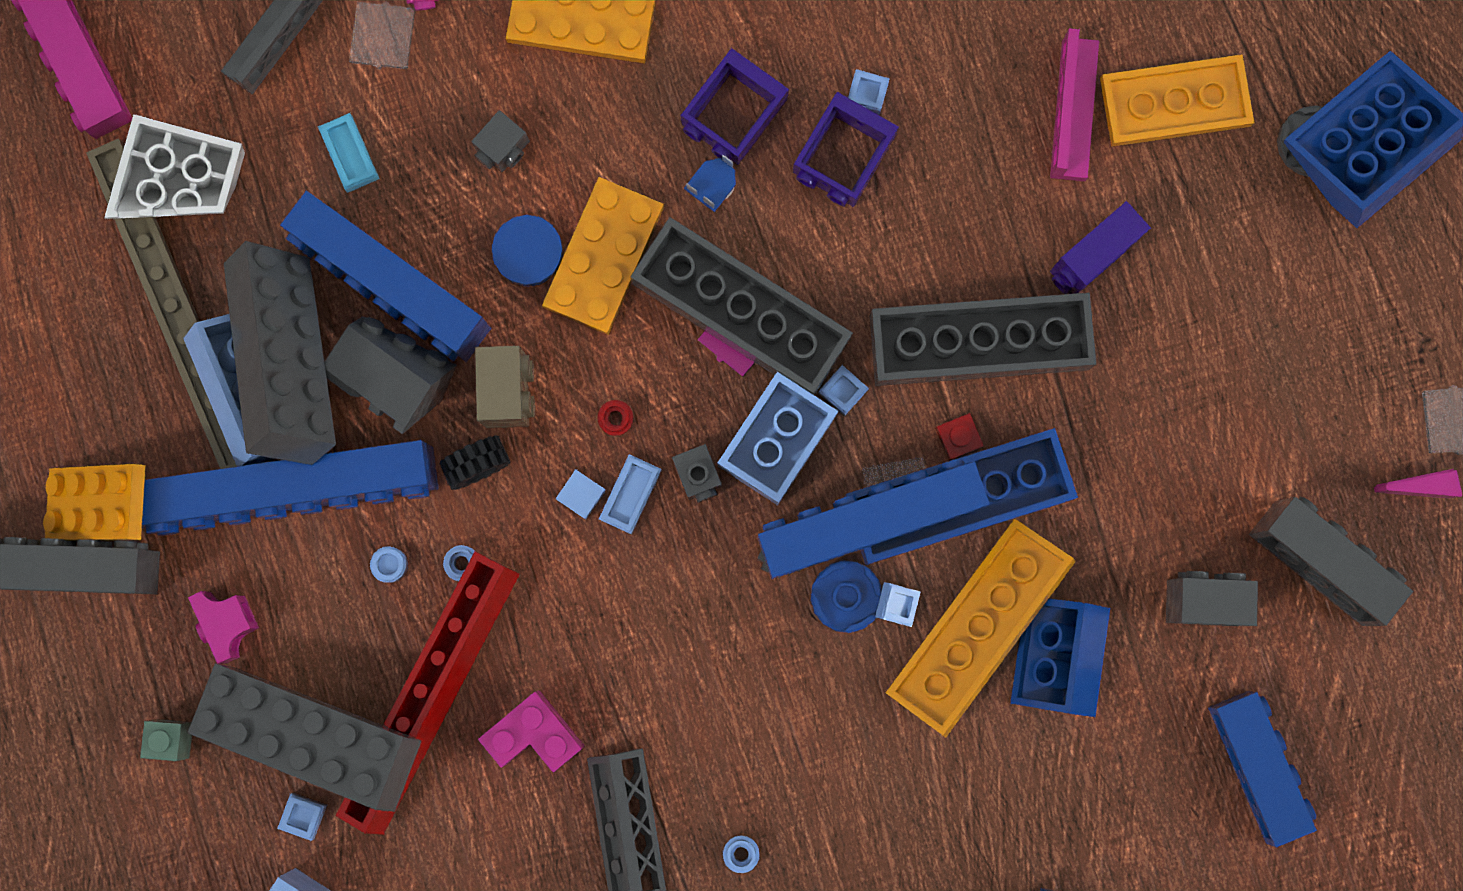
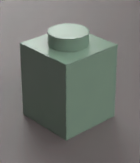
(166, 740)

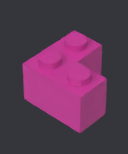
(532, 724)

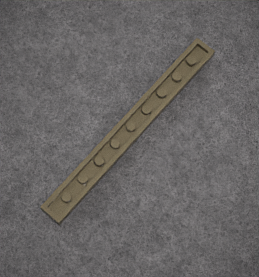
(165, 293)

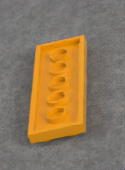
(980, 627)

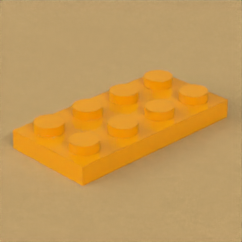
(584, 26)
(1176, 100)
(603, 255)
(95, 502)

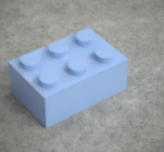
(777, 438)

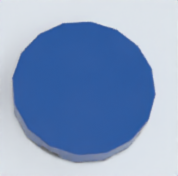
(527, 250)
(846, 596)

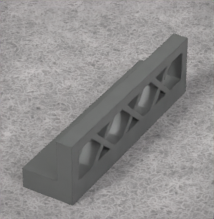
(268, 42)
(619, 827)

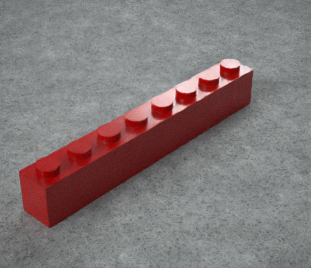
(441, 670)

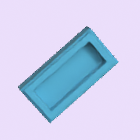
(348, 152)

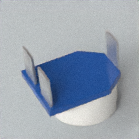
(713, 182)

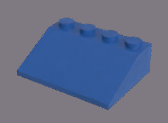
(1375, 138)

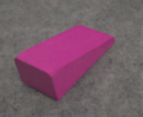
(1438, 485)

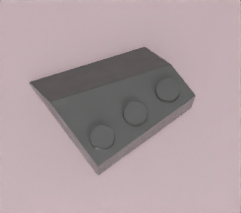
(389, 371)

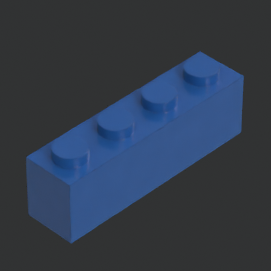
(1263, 768)

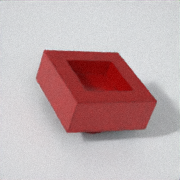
(959, 436)

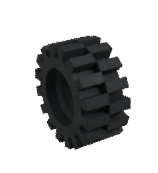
(474, 462)

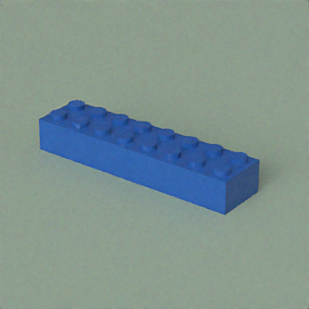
(284, 486)

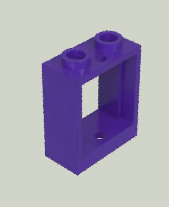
(753, 78)
(860, 119)
(1099, 249)

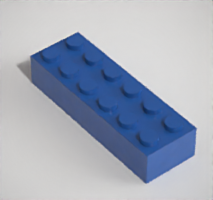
(381, 273)
(1017, 482)
(872, 520)

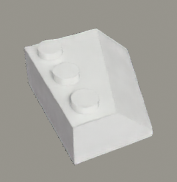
(173, 172)

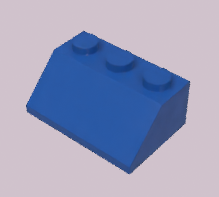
(1062, 658)

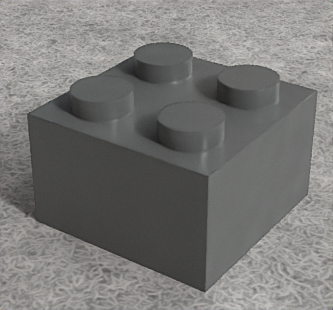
(1216, 601)

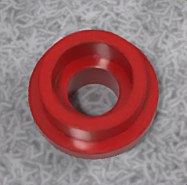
(611, 407)

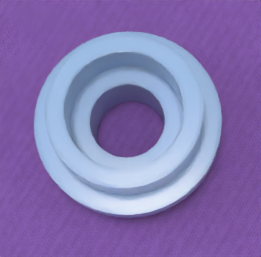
(451, 557)
(737, 865)

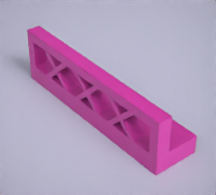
(1074, 107)

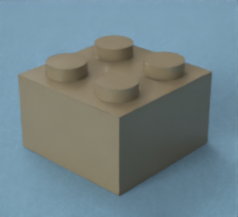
(503, 387)

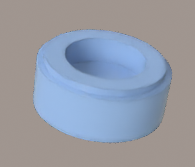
(389, 564)

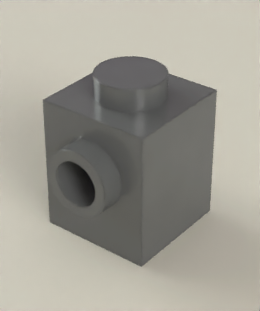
(500, 143)
(697, 473)

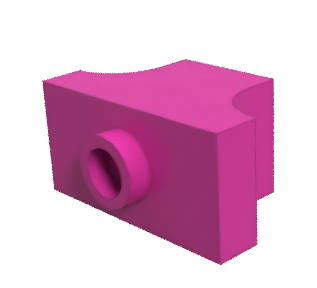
(223, 623)

